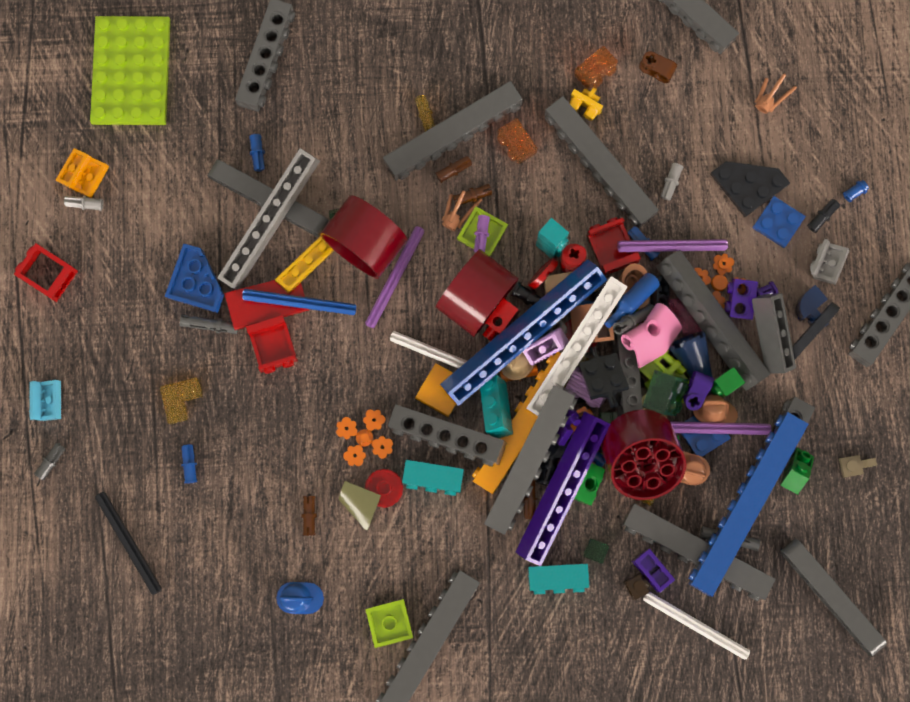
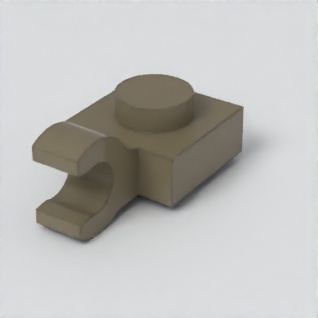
(854, 466)

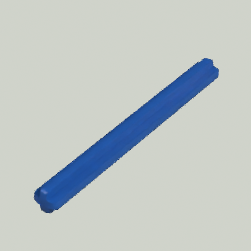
(298, 301)

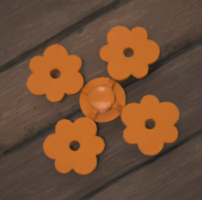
(720, 282)
(364, 437)

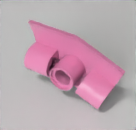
(654, 343)

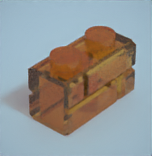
(596, 68)
(517, 141)

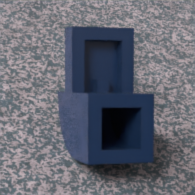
(808, 304)

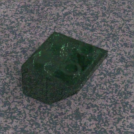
(666, 393)

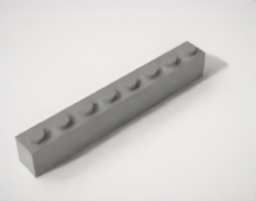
(268, 219)

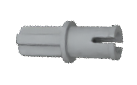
(671, 181)
(83, 202)

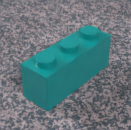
(552, 239)
(496, 408)
(432, 477)
(558, 578)

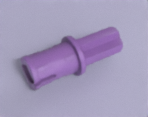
(481, 233)

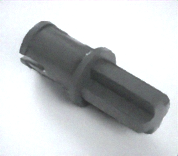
(49, 461)

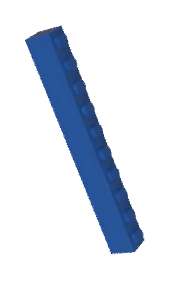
(523, 332)
(748, 503)

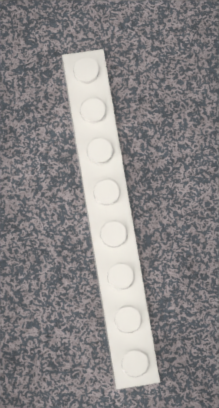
(579, 342)

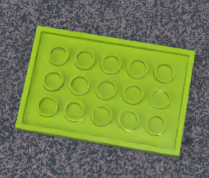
(130, 70)

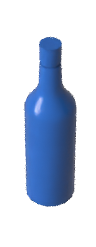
(634, 298)

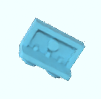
(45, 400)

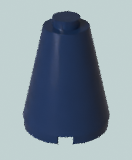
(693, 353)

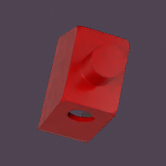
(506, 312)

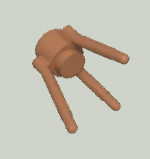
(766, 103)
(451, 219)

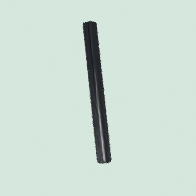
(128, 543)

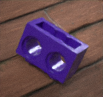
(745, 298)
(653, 570)

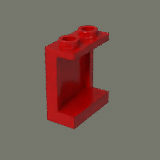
(604, 245)
(272, 344)

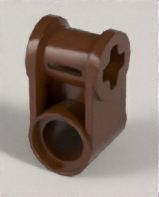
(660, 67)

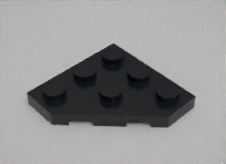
(749, 184)

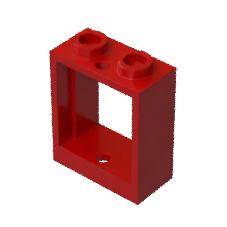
(60, 283)

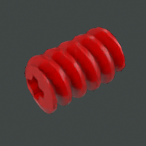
(572, 257)

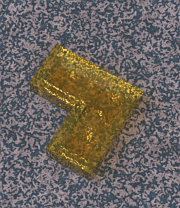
(174, 397)

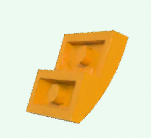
(82, 173)
(432, 392)

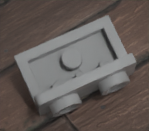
(829, 262)

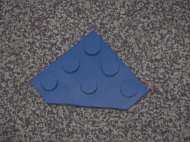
(195, 281)

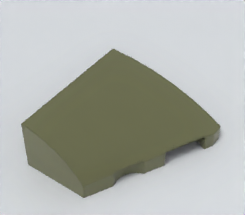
(359, 503)

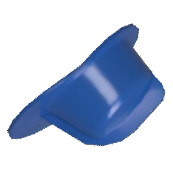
(300, 598)

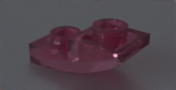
(687, 322)

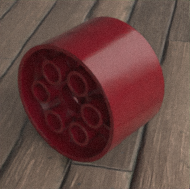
(364, 236)
(476, 292)
(664, 455)

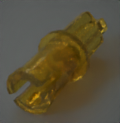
(425, 112)

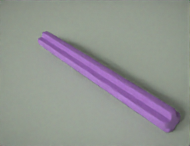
(672, 245)
(394, 277)
(721, 428)

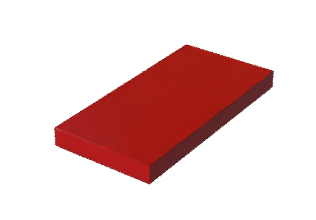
(249, 312)

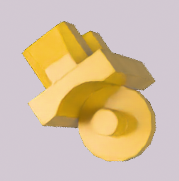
(590, 102)

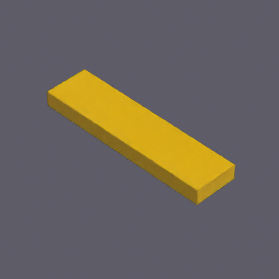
(304, 265)

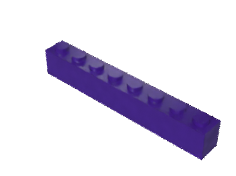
(562, 489)

